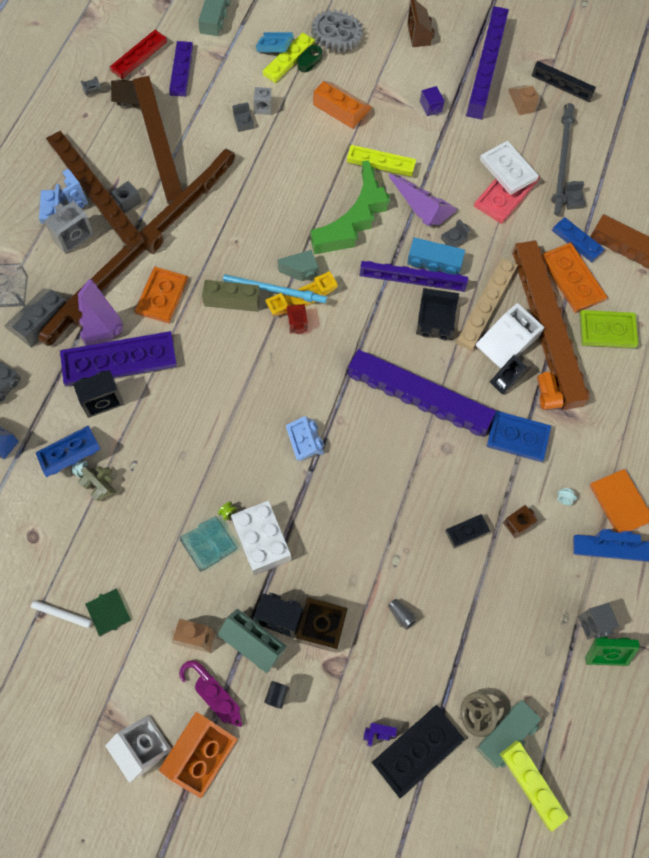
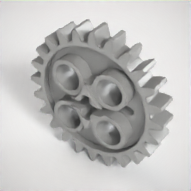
(336, 30)

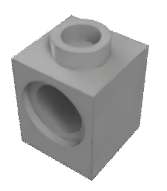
(262, 101)

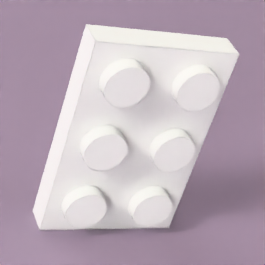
(509, 167)

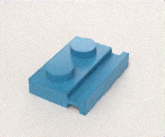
(274, 42)

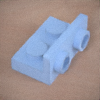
(73, 190)
(49, 200)
(305, 438)

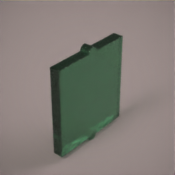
(108, 612)

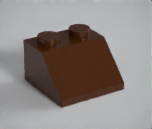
(419, 25)

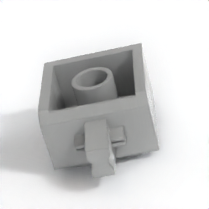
(69, 226)

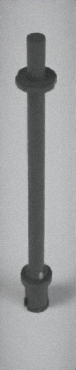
(567, 120)

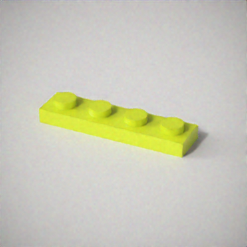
(287, 59)
(382, 160)
(534, 786)

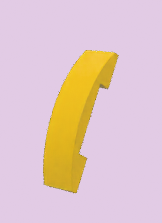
(322, 285)

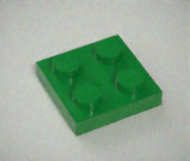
(612, 651)

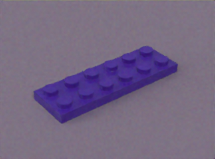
(120, 357)

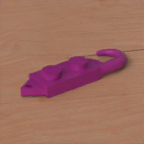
(213, 694)

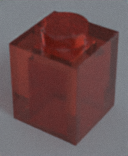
(297, 318)

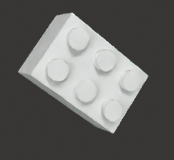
(261, 538)

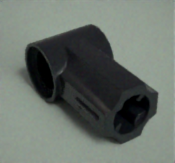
(276, 695)

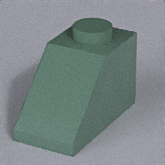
(299, 266)

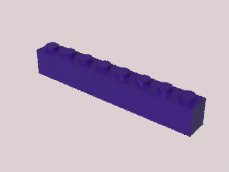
(487, 63)
(421, 393)

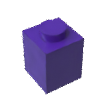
(432, 101)

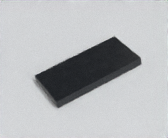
(417, 751)

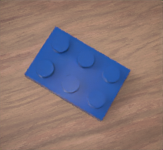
(518, 436)
(67, 451)

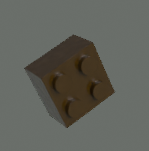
(321, 625)

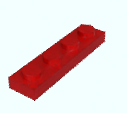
(138, 54)

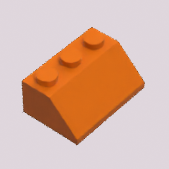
(340, 104)
(198, 755)

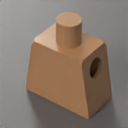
(193, 636)

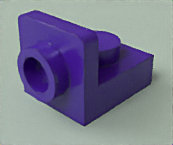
(383, 733)

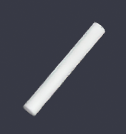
(61, 614)

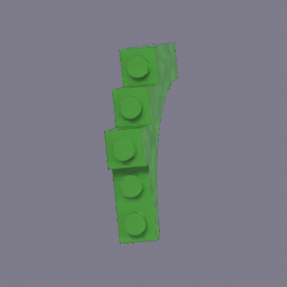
(343, 232)

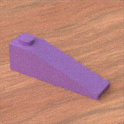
(427, 207)
(98, 317)

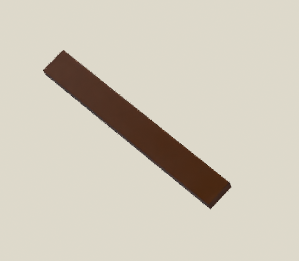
(157, 138)

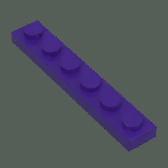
(413, 276)

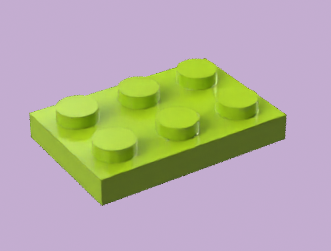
(608, 329)

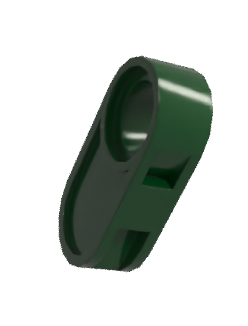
(306, 61)

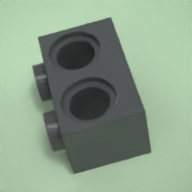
(598, 621)

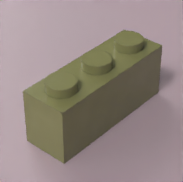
(231, 295)

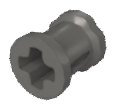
(91, 86)

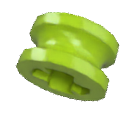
(227, 510)

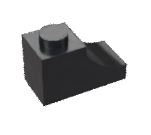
(511, 373)

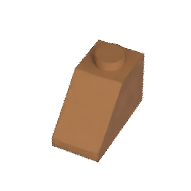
(524, 98)

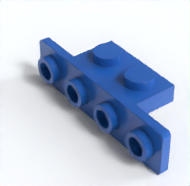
(612, 545)

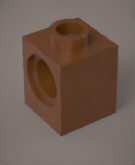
(515, 526)

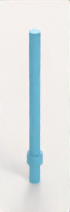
(306, 295)

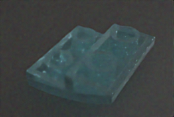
(208, 543)

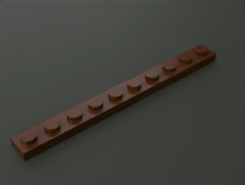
(95, 191)

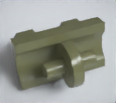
(101, 479)

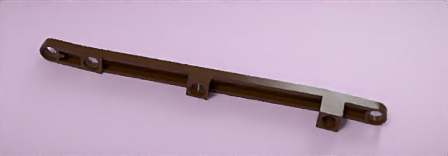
(152, 239)

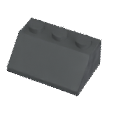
(35, 316)

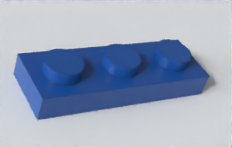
(580, 240)

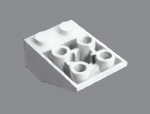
(510, 335)

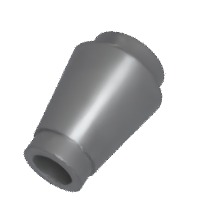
(403, 615)

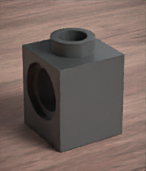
(126, 196)

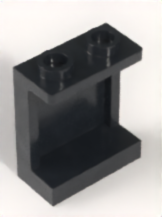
(437, 314)

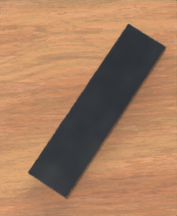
(563, 81)

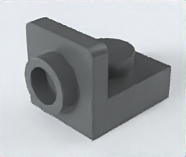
(242, 117)
(574, 195)
(456, 235)

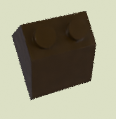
(124, 92)

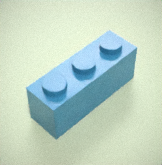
(435, 256)

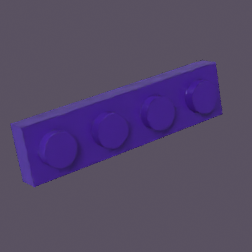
(181, 68)

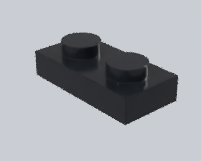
(467, 531)

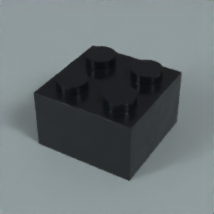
(98, 393)
(279, 614)

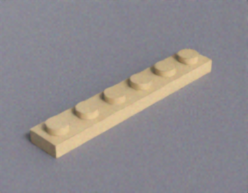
(486, 304)

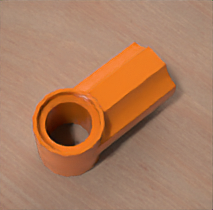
(550, 396)

